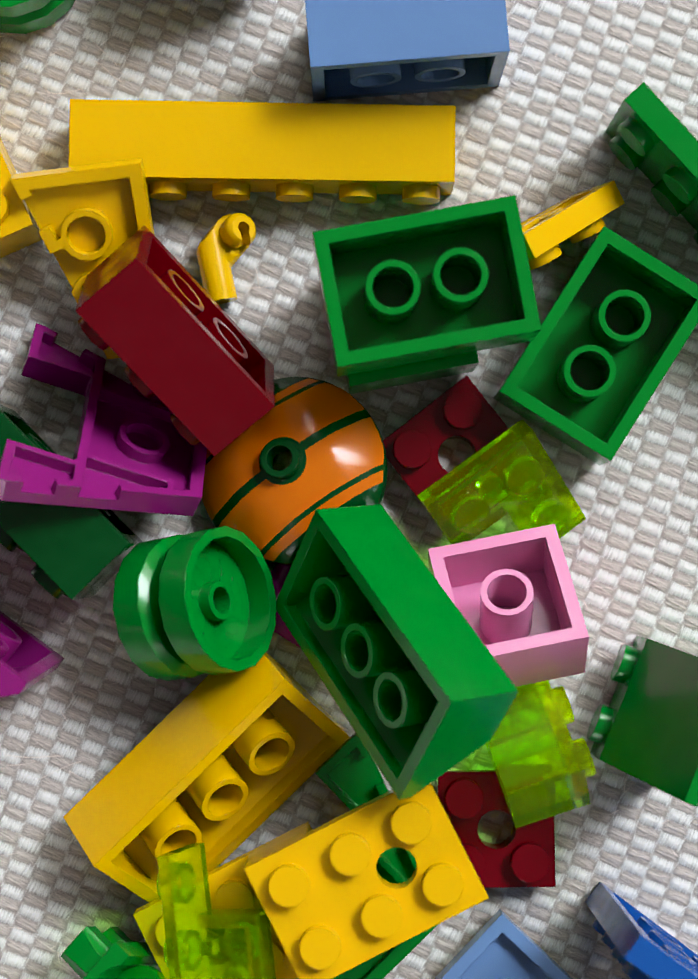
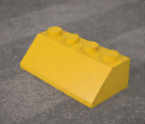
(205, 774)

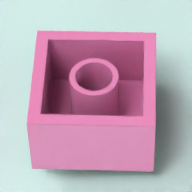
(517, 601)

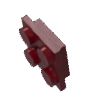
(455, 414)
(521, 859)

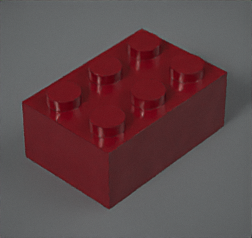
(176, 342)

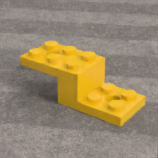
(325, 889)

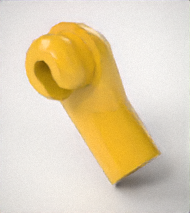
(220, 251)

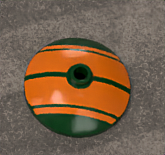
(333, 465)

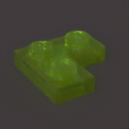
(502, 479)

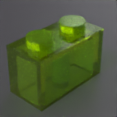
(536, 757)

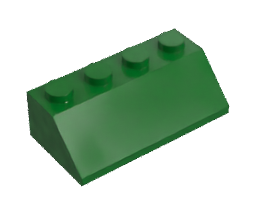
(391, 647)

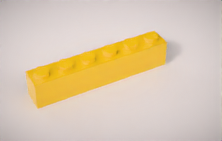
(272, 147)

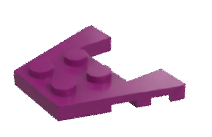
(124, 446)

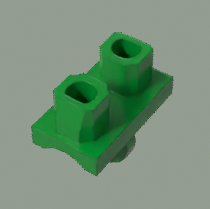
(110, 956)

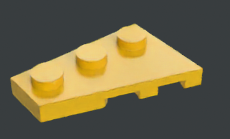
(86, 213)

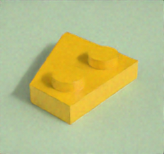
(570, 218)

